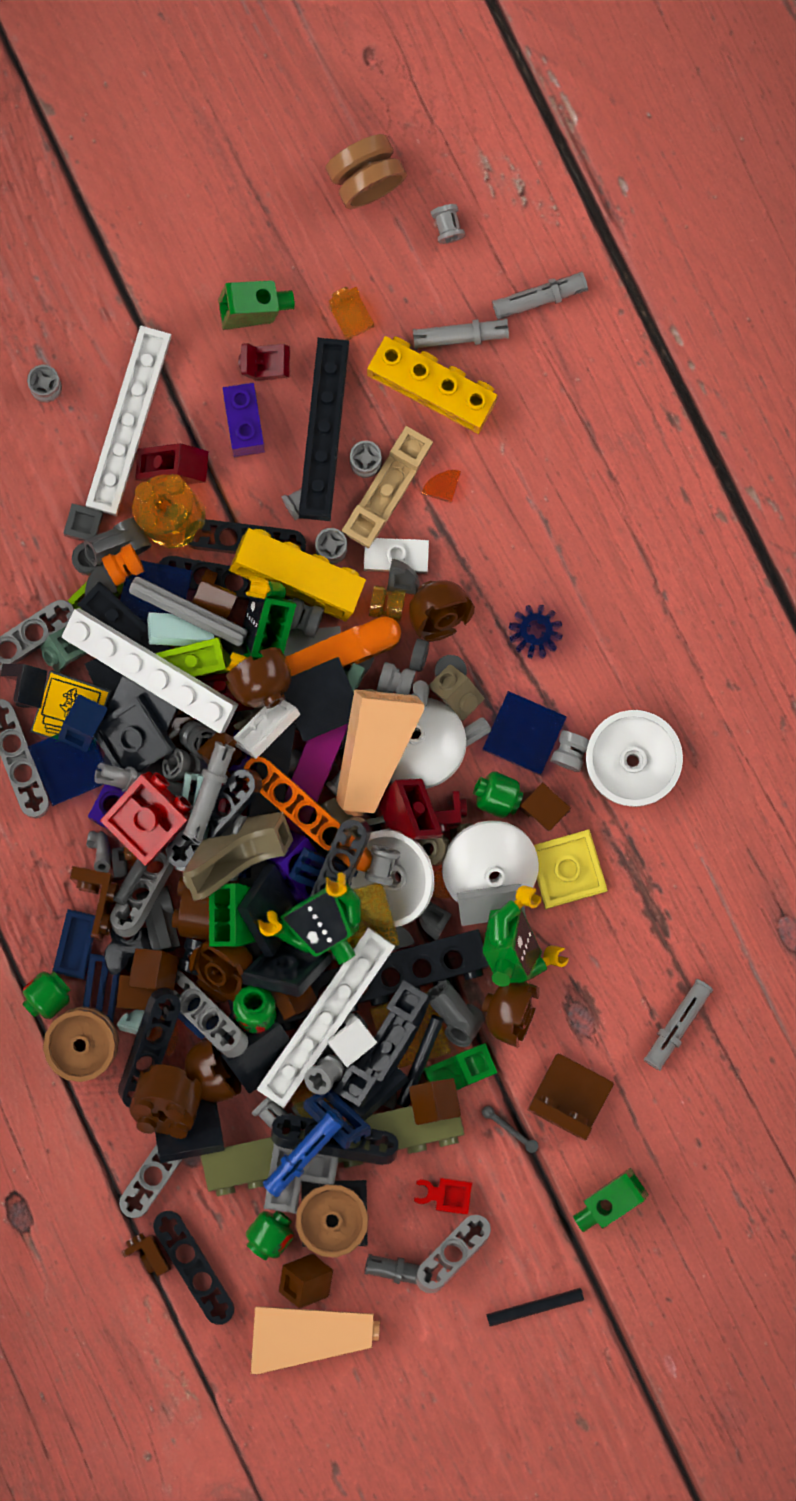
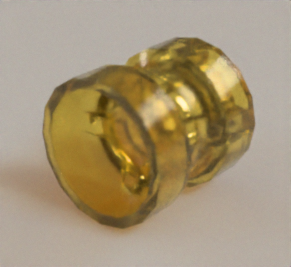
(394, 604)

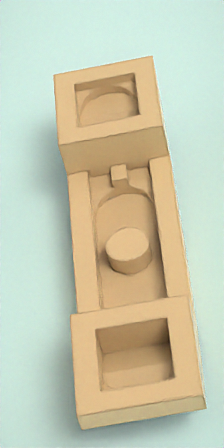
(388, 487)

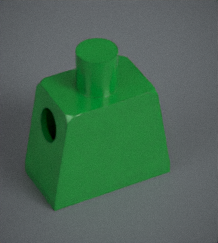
(241, 306)
(225, 919)
(623, 1193)

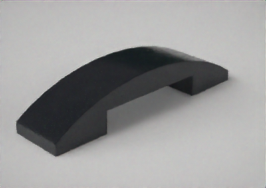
(393, 1040)

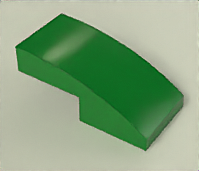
(464, 1067)

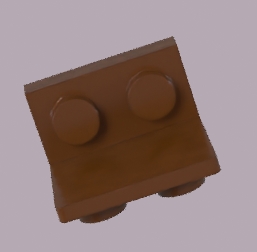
(91, 881)
(570, 1096)

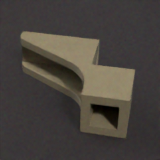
(224, 857)

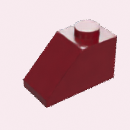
(172, 459)
(409, 810)

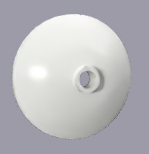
(637, 735)
(437, 750)
(487, 849)
(414, 891)

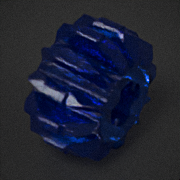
(530, 641)

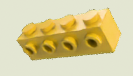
(432, 384)
(302, 574)

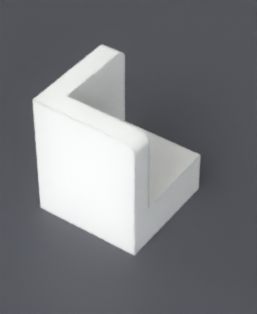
(351, 1040)

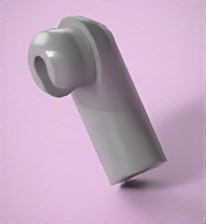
(421, 690)
(103, 854)

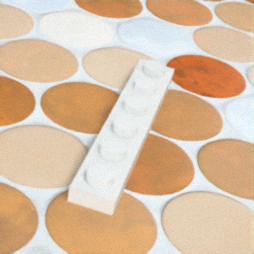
(128, 420)
(149, 670)
(325, 1017)

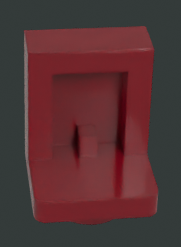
(265, 361)
(452, 817)

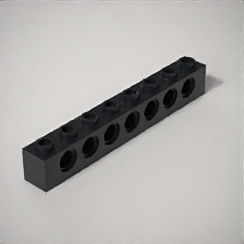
(467, 944)

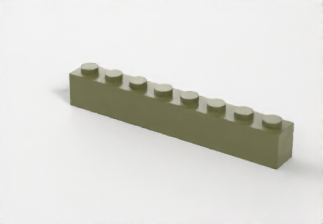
(251, 1161)

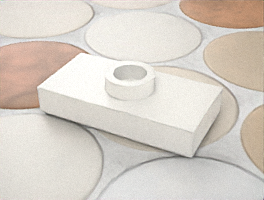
(409, 551)
(265, 728)

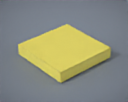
(569, 869)

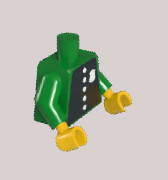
(266, 619)
(320, 921)
(512, 945)

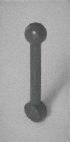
(530, 1145)

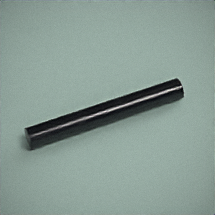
(420, 1059)
(535, 1307)

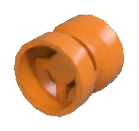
(123, 564)

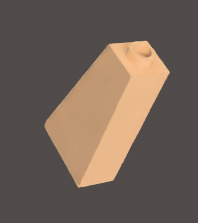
(373, 747)
(303, 1335)

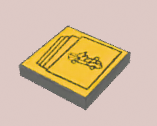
(59, 698)

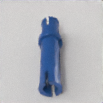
(293, 1164)

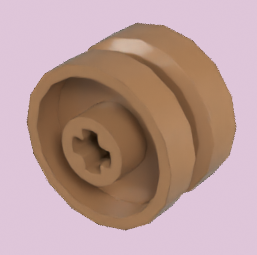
(366, 171)
(63, 1051)
(312, 1219)

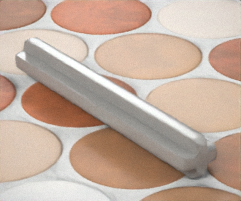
(188, 611)

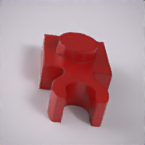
(450, 1195)

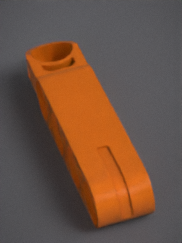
(351, 646)
(299, 800)

